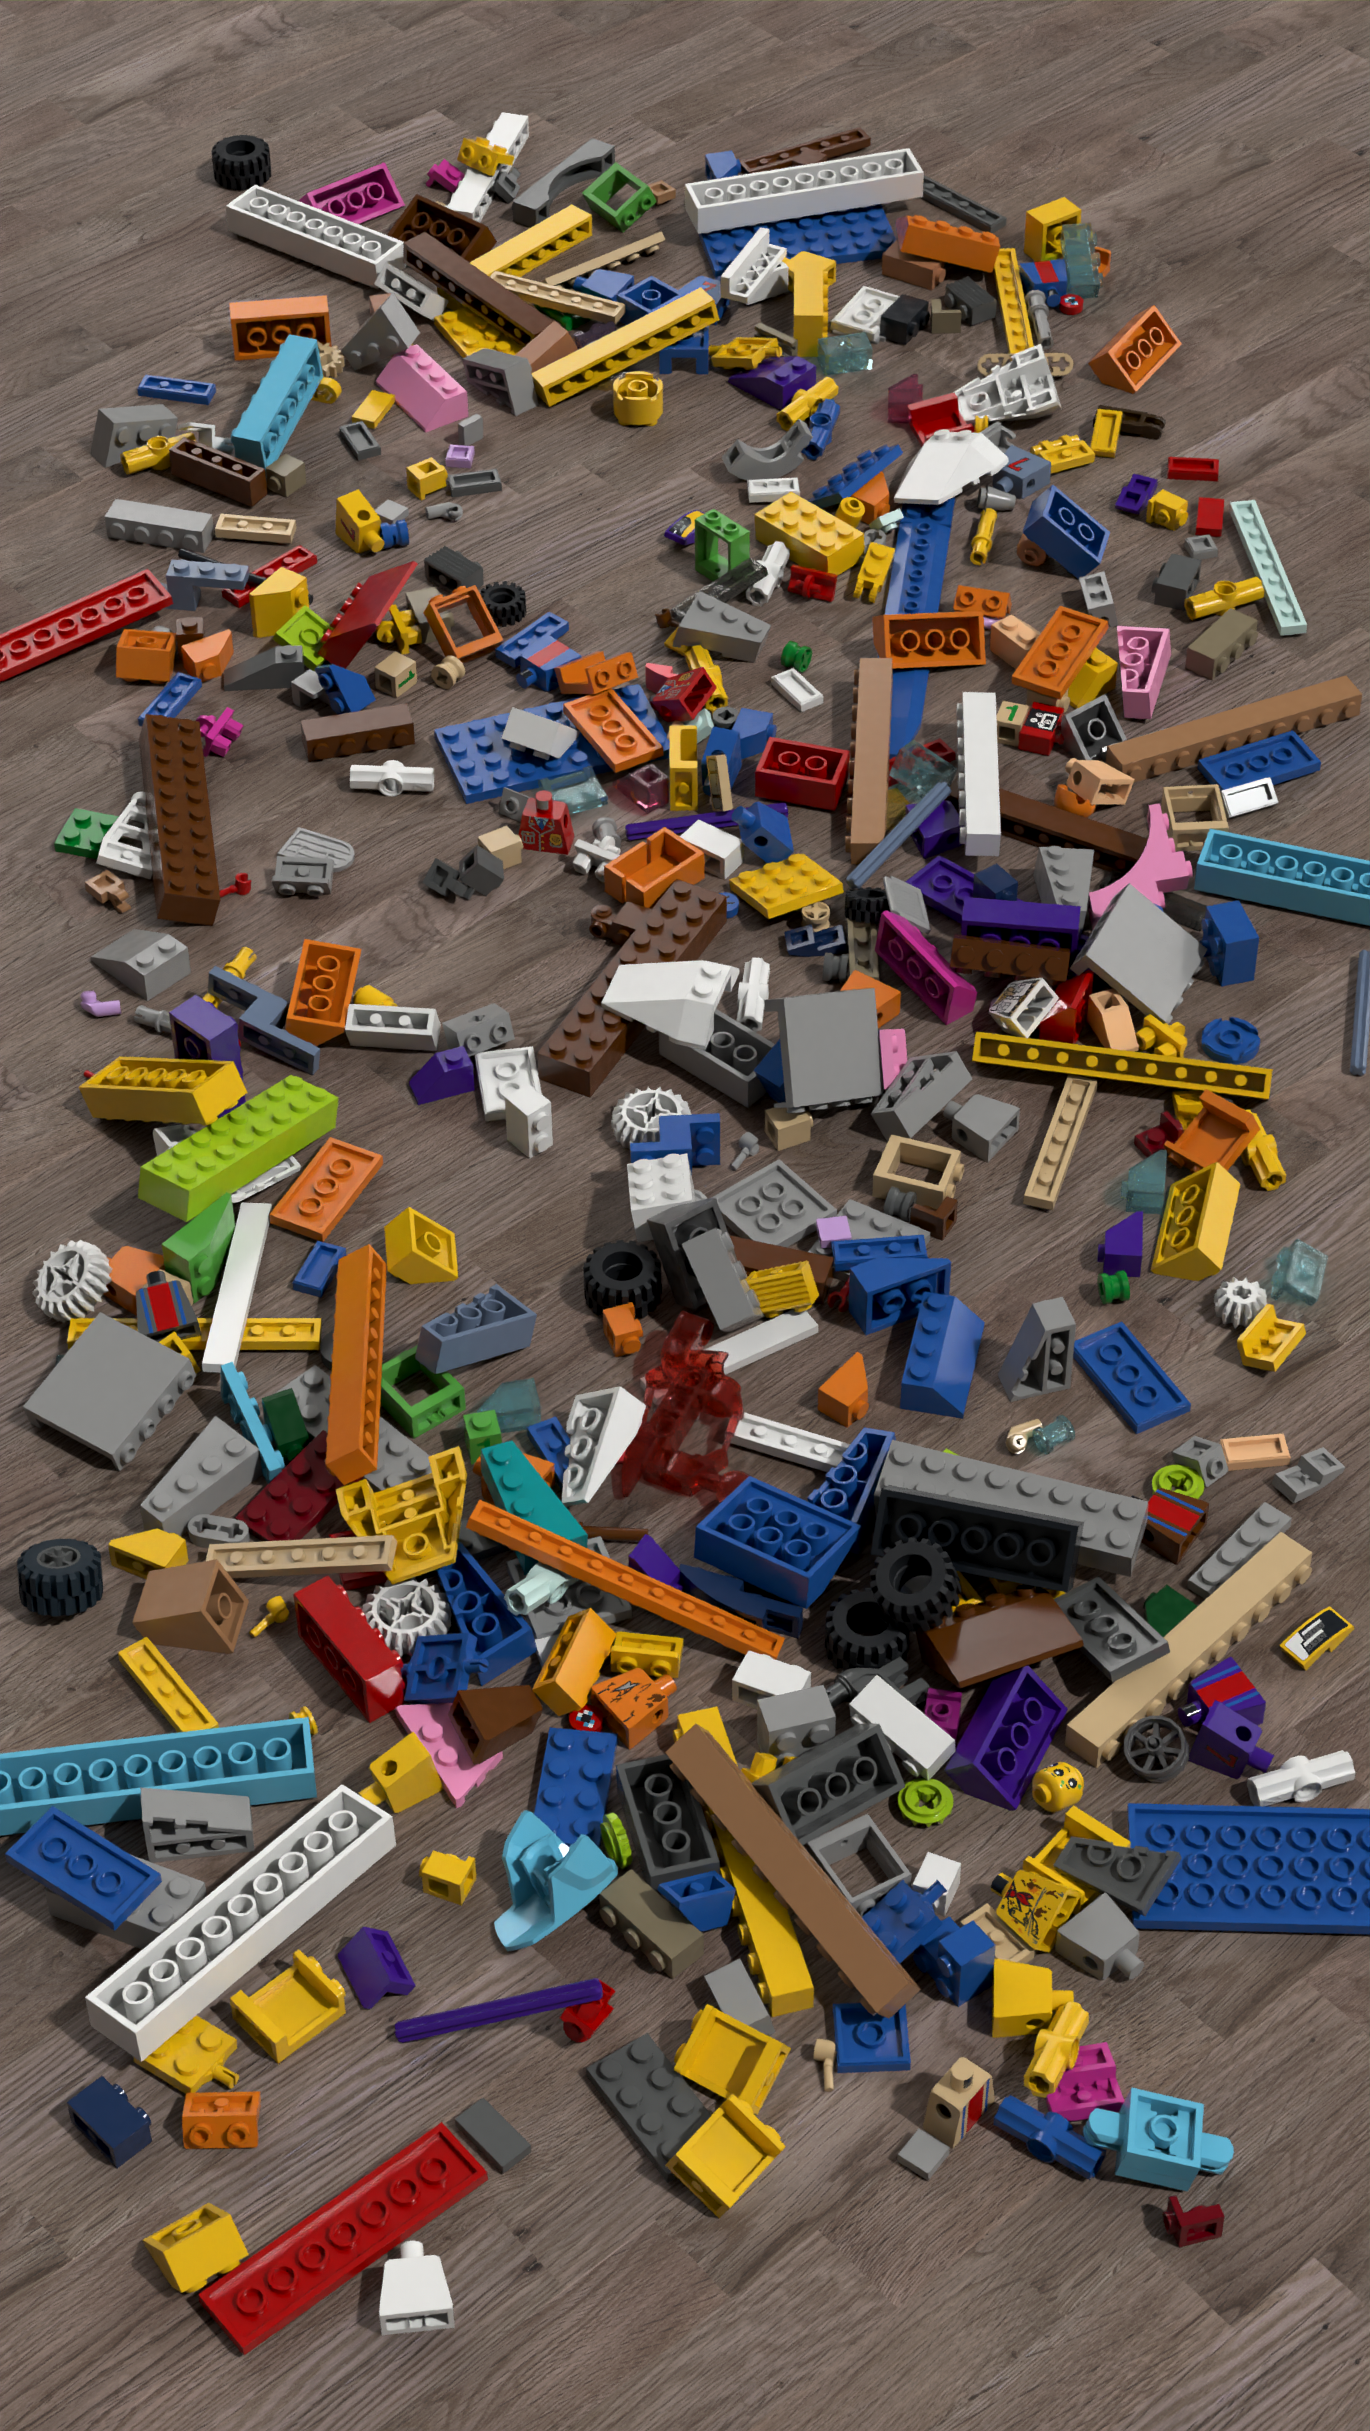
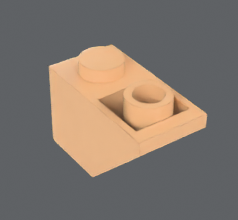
(1111, 1020)

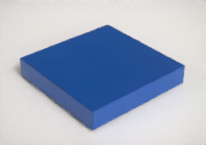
(870, 2041)

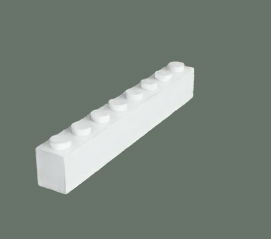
(476, 189)
(980, 774)

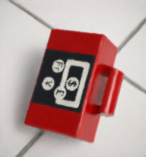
(1041, 729)

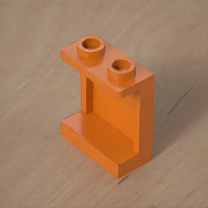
(595, 673)
(1214, 1135)

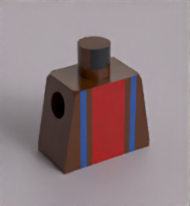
(1173, 1523)

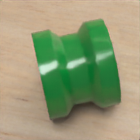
(796, 656)
(1113, 1287)

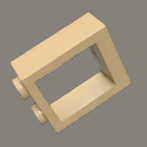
(1192, 835)
(921, 1154)

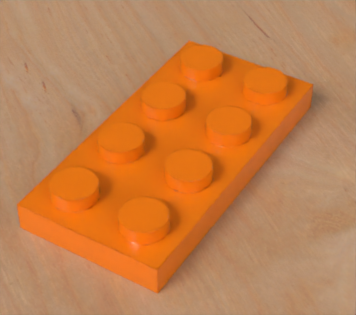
(1060, 652)
(613, 730)
(326, 1189)

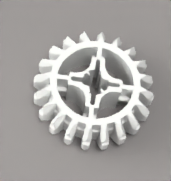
(637, 1115)
(72, 1281)
(404, 1610)

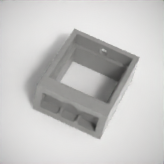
(850, 1839)

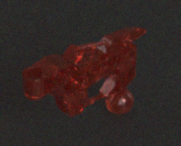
(694, 1386)

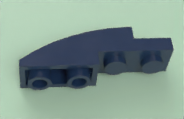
(729, 1595)

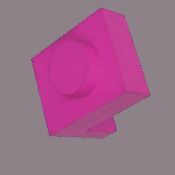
(446, 175)

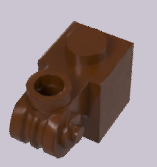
(618, 926)

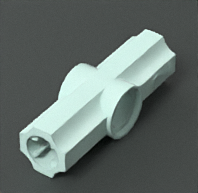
(540, 1585)

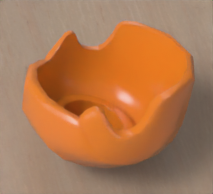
(1072, 802)

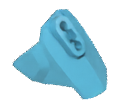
(547, 1880)

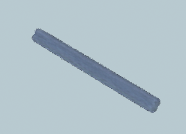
(898, 835)
(1361, 1016)

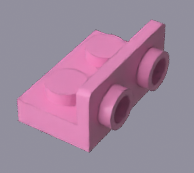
(892, 1053)

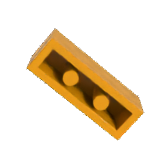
(574, 1662)

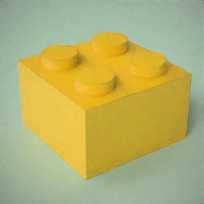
(1045, 226)

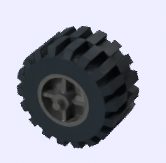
(60, 1577)

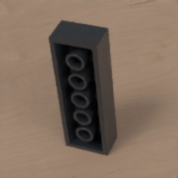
(983, 1536)

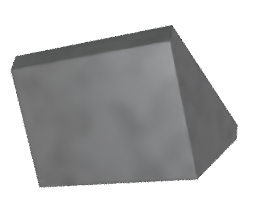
(1090, 729)

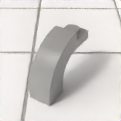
(771, 461)

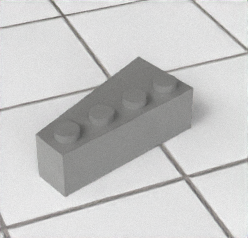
(202, 1479)

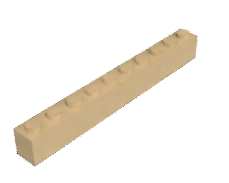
(1193, 1646)

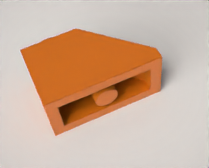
(874, 497)
(208, 655)
(845, 1393)

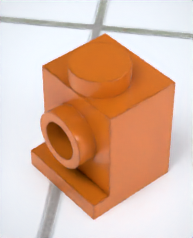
(622, 1329)

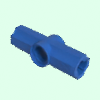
(821, 428)
(1049, 2137)

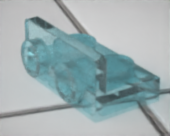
(1299, 1272)

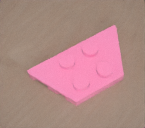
(447, 1751)

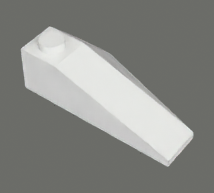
(600, 1432)

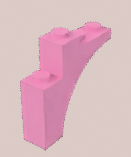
(1155, 872)

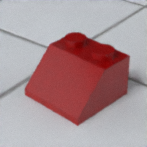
(1069, 1013)

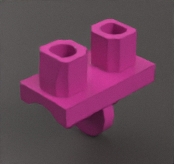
(214, 732)

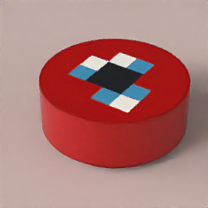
(1071, 304)
(586, 1719)

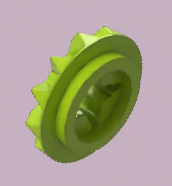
(1178, 1476)
(927, 1791)
(616, 1840)

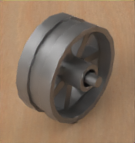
(1156, 1749)

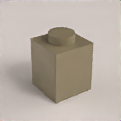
(286, 475)

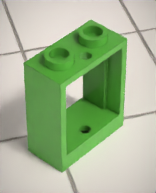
(607, 186)
(707, 531)
(419, 1417)

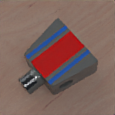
(165, 1309)

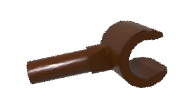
(665, 619)

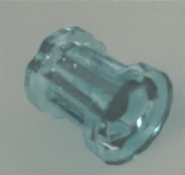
(1053, 1434)

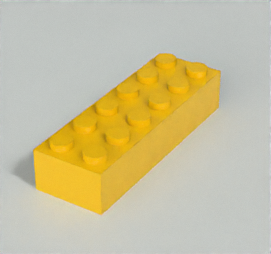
(163, 1090)

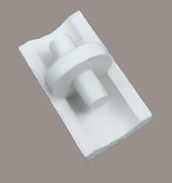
(595, 854)

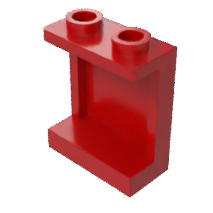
(934, 415)

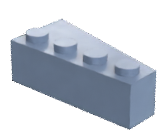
(476, 1332)

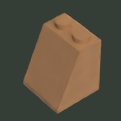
(191, 1608)

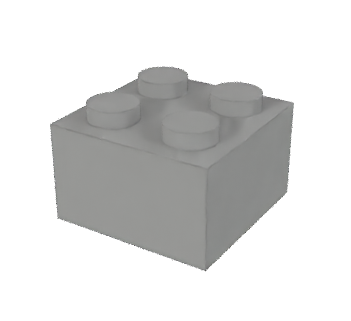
(794, 1722)

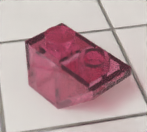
(901, 395)
(645, 787)

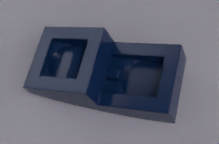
(807, 943)

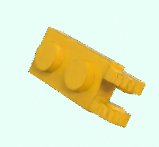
(874, 570)

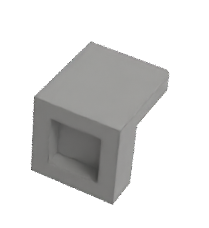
(307, 688)

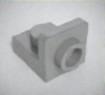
(1204, 1457)

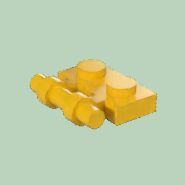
(1064, 453)

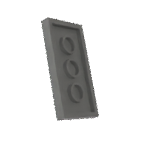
(1111, 1630)
(649, 2099)

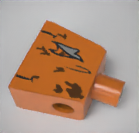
(633, 1704)

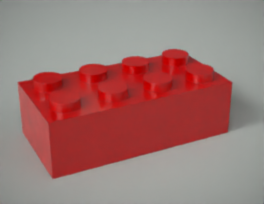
(349, 1648)

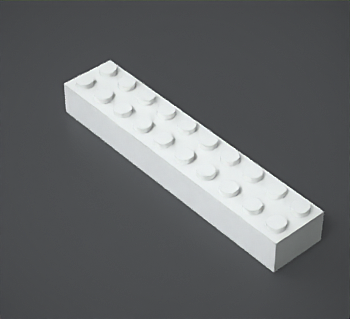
(803, 190)
(240, 1922)

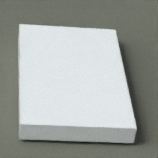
(864, 312)
(503, 1073)

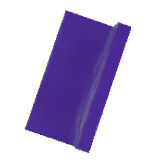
(374, 1966)

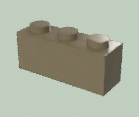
(1221, 644)
(651, 1924)

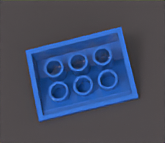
(775, 1541)

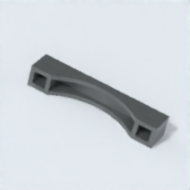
(584, 164)

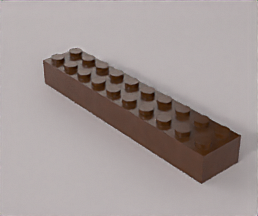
(179, 820)
(595, 1039)

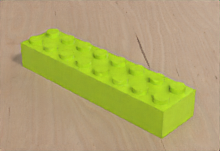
(237, 1147)

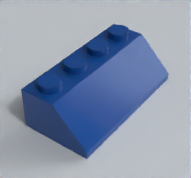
(941, 1357)

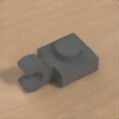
(506, 185)
(444, 879)

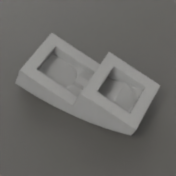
(1310, 1475)

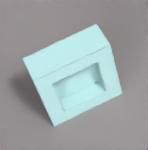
(888, 521)
(704, 724)

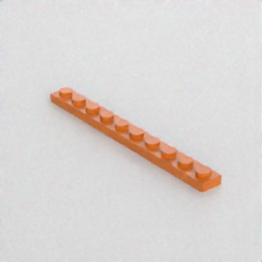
(622, 1581)

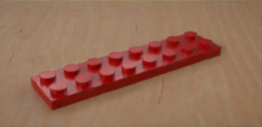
(81, 622)
(342, 2238)

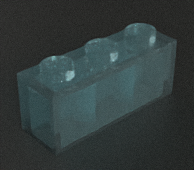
(1081, 260)

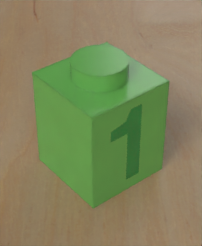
(481, 1431)

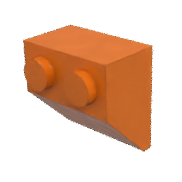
(145, 656)

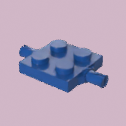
(441, 1668)
(905, 1918)

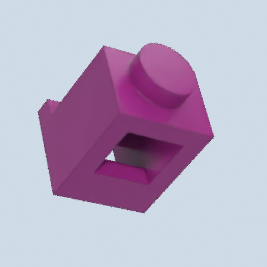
(944, 1710)

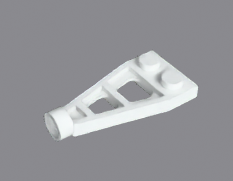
(123, 856)

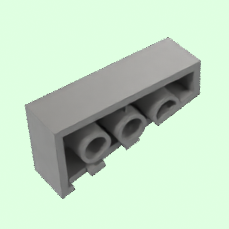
(1064, 877)

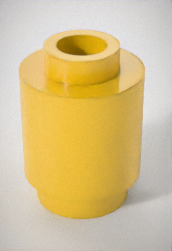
(850, 511)
(371, 996)

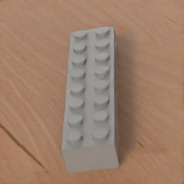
(1111, 1521)

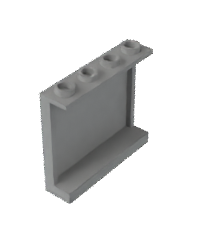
(1142, 954)
(829, 1048)
(111, 1389)

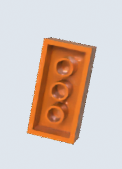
(265, 324)

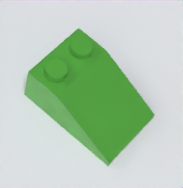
(202, 1247)

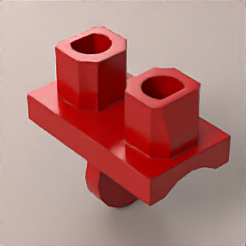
(812, 583)
(585, 2019)

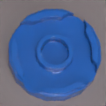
(1230, 1041)

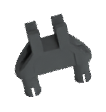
(854, 1680)

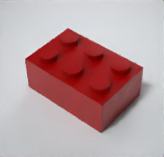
(802, 773)

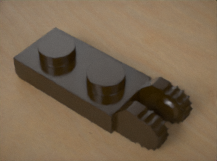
(1138, 422)

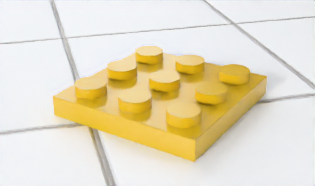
(785, 885)

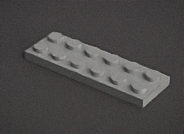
(397, 1455)

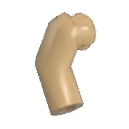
(1019, 1434)

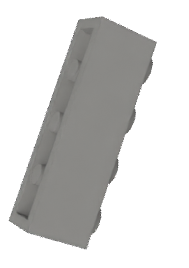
(159, 525)

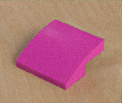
(1087, 2085)

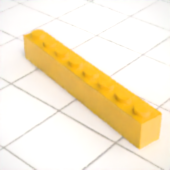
(533, 246)
(625, 347)

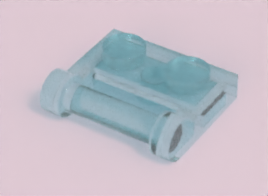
(578, 797)

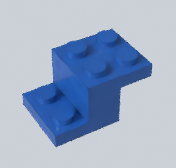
(683, 1134)

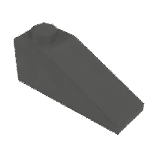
(266, 670)

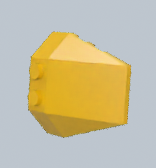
(418, 1513)

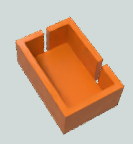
(667, 859)

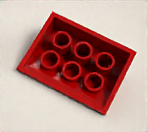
(363, 614)

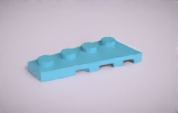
(246, 1412)

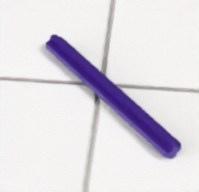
(681, 824)
(499, 2010)

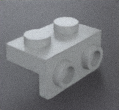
(303, 875)

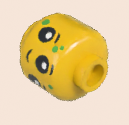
(1057, 1787)

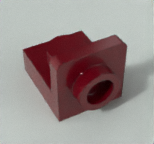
(1154, 1138)
(1194, 2226)

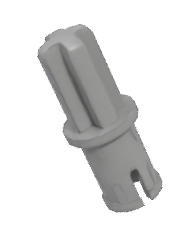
(153, 1018)

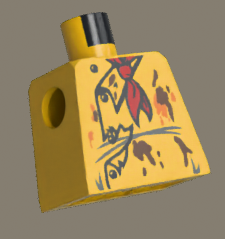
(1034, 1906)

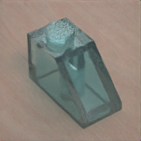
(1146, 1185)
(515, 1405)

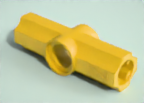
(806, 402)
(152, 455)
(1223, 597)
(700, 657)
(1263, 1158)
(1056, 2049)

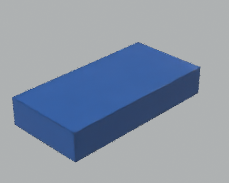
(318, 1269)

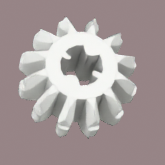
(1239, 1301)

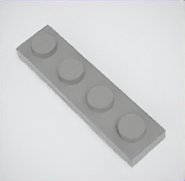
(1239, 1549)

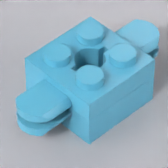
(1162, 2122)

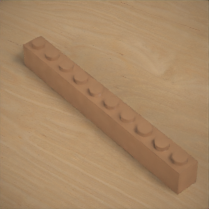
(1217, 733)
(871, 757)
(793, 1873)

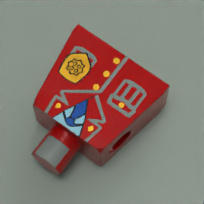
(683, 695)
(546, 825)

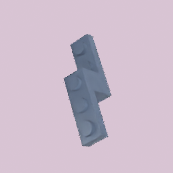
(187, 577)
(263, 1020)

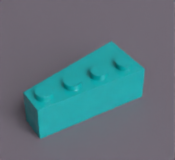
(524, 1493)

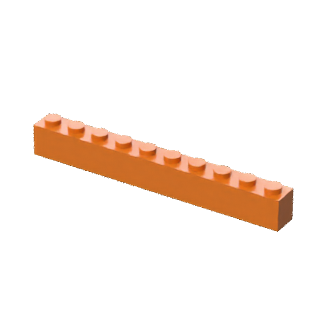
(356, 1365)

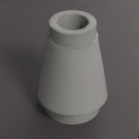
(995, 499)

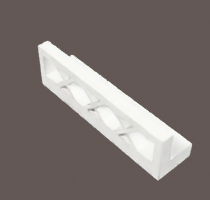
(745, 267)

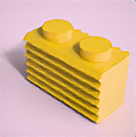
(784, 1288)

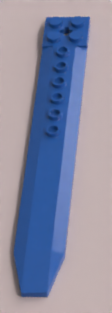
(916, 589)

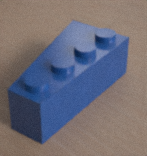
(853, 1482)
(483, 1612)

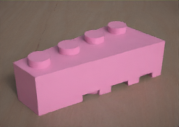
(1143, 664)

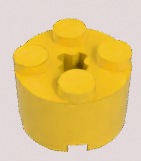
(638, 399)

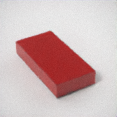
(1193, 469)
(1210, 517)

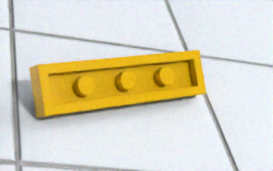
(165, 1687)

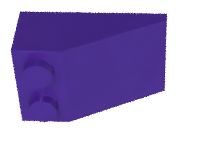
(776, 379)

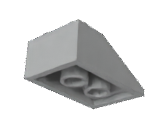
(145, 961)

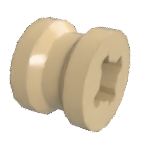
(448, 672)
(817, 915)

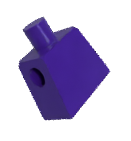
(938, 831)

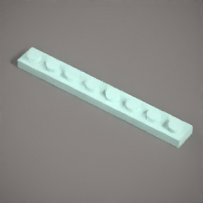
(1268, 568)

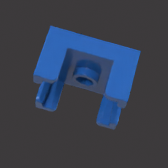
(692, 346)

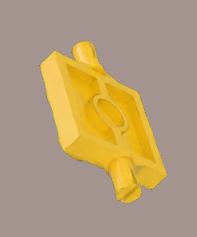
(744, 352)
(193, 2057)

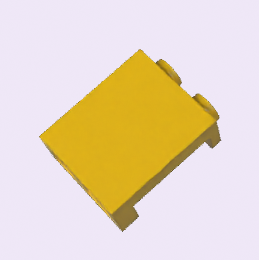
(683, 768)
(1075, 1825)
(290, 2007)
(730, 2057)
(726, 2155)

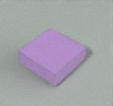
(460, 456)
(832, 1230)

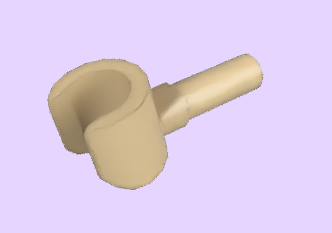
(825, 2052)

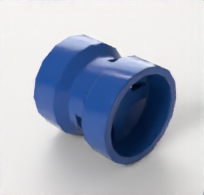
(394, 533)

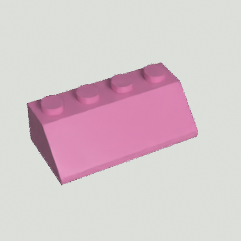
(423, 389)

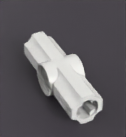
(775, 561)
(392, 778)
(752, 993)
(1301, 1778)

